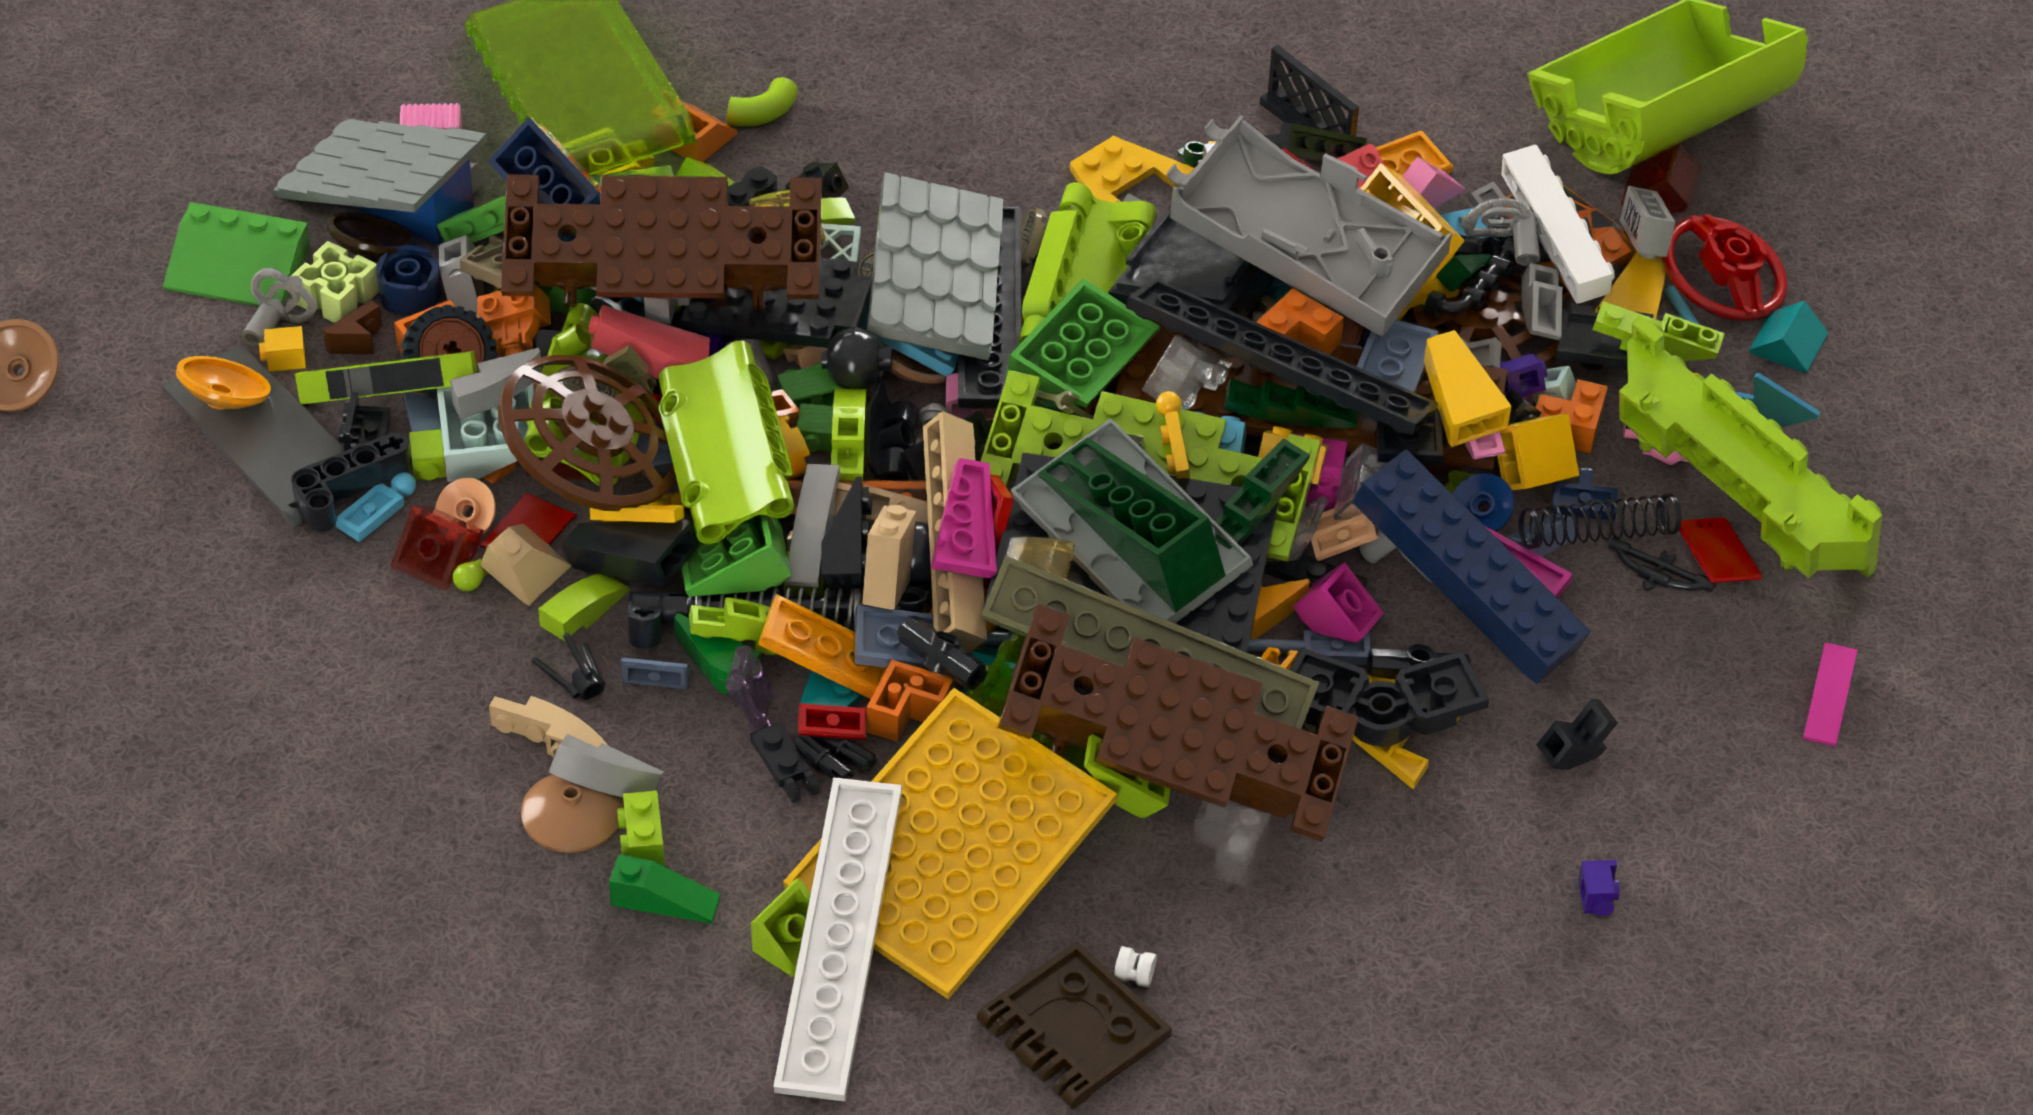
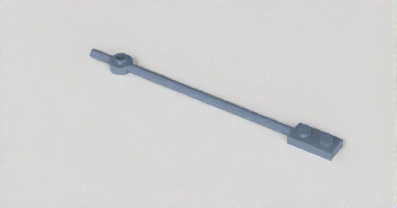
(1332, 647)

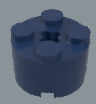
(408, 280)

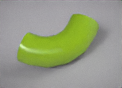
(764, 107)

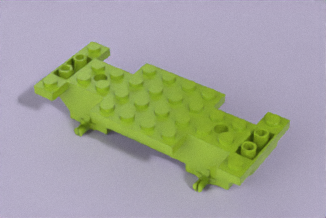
(1030, 429)
(1746, 459)

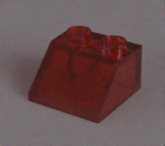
(1670, 174)
(435, 545)

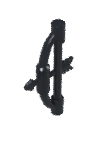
(1664, 562)

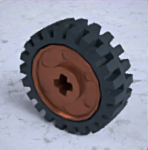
(448, 328)

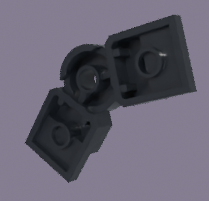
(1421, 699)

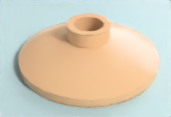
(468, 493)

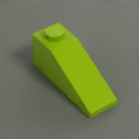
(1133, 793)

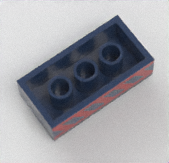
(537, 152)

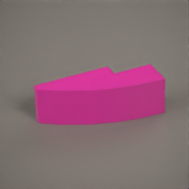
(1830, 694)

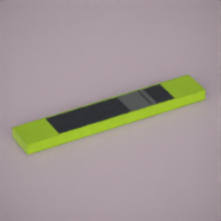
(384, 377)

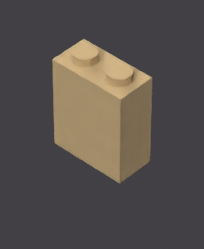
(889, 557)

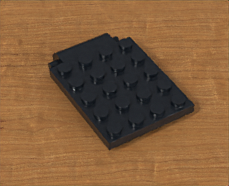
(807, 322)

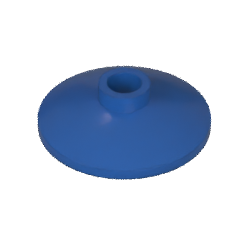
(1490, 490)

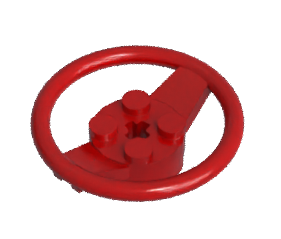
(1733, 259)

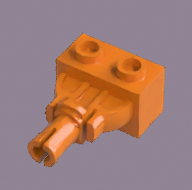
(514, 319)

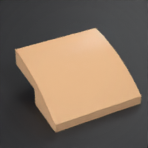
(1341, 535)

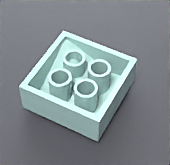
(476, 443)

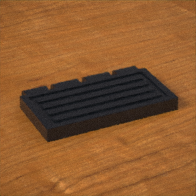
(1588, 346)

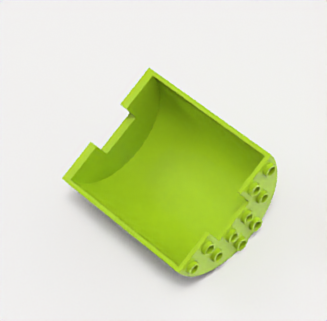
(1663, 82)

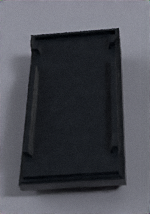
(1193, 265)

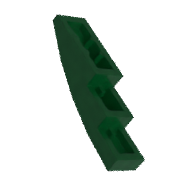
(1287, 405)
(1261, 491)

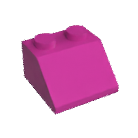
(1338, 606)

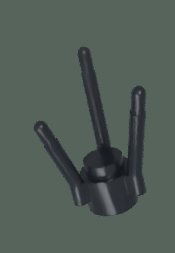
(585, 679)

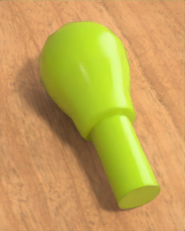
(469, 575)

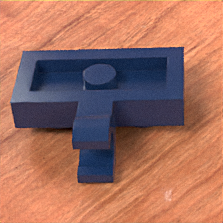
(1582, 492)

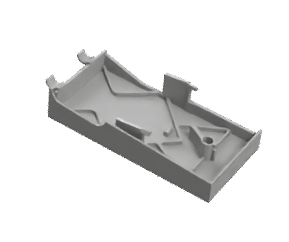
(1307, 225)

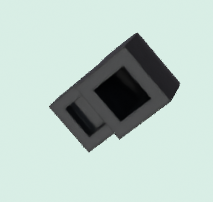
(1578, 742)

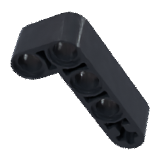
(346, 474)

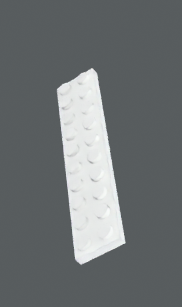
(838, 940)

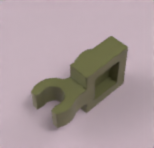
(632, 365)

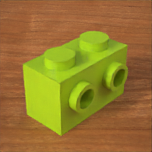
(642, 826)

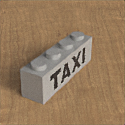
(1647, 222)

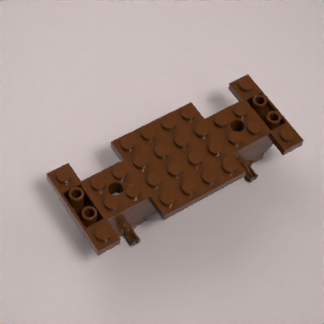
(662, 240)
(1177, 725)

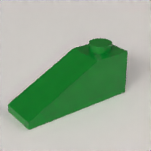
(711, 655)
(658, 890)

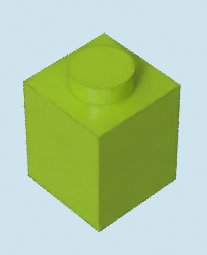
(427, 454)

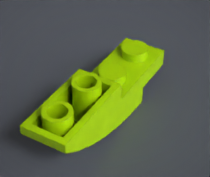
(1681, 336)
(849, 432)
(737, 620)

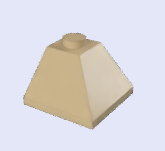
(523, 563)

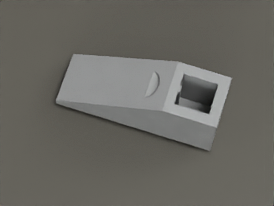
(459, 286)

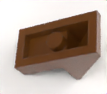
(354, 331)

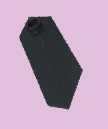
(632, 550)

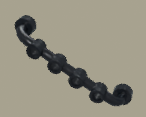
(1485, 280)

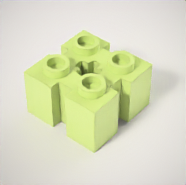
(338, 281)

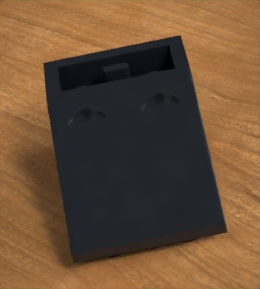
(846, 541)

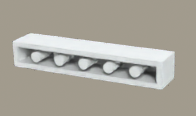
(1558, 224)

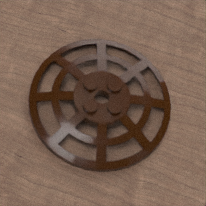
(1492, 321)
(574, 421)

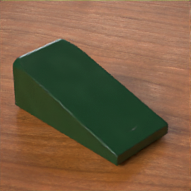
(1461, 270)

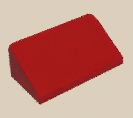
(831, 721)

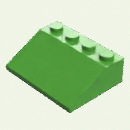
(225, 248)
(1082, 344)
(743, 561)

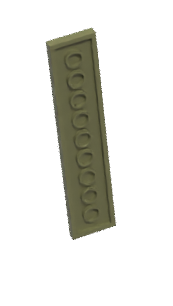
(1108, 627)

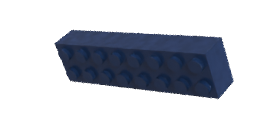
(1470, 566)

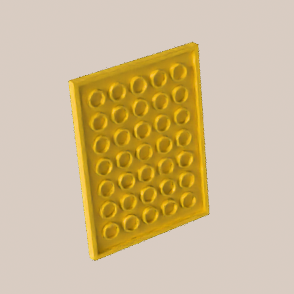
(973, 838)

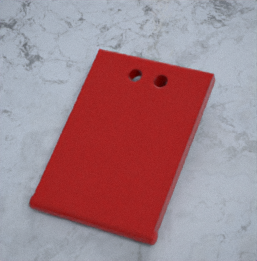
(538, 515)
(1718, 550)

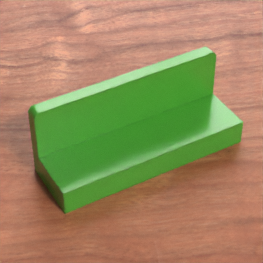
(476, 222)

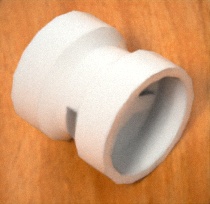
(1135, 966)

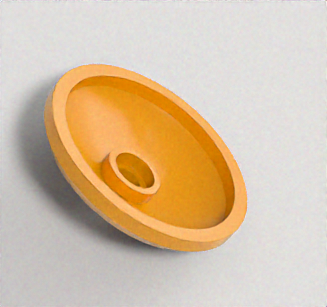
(222, 382)

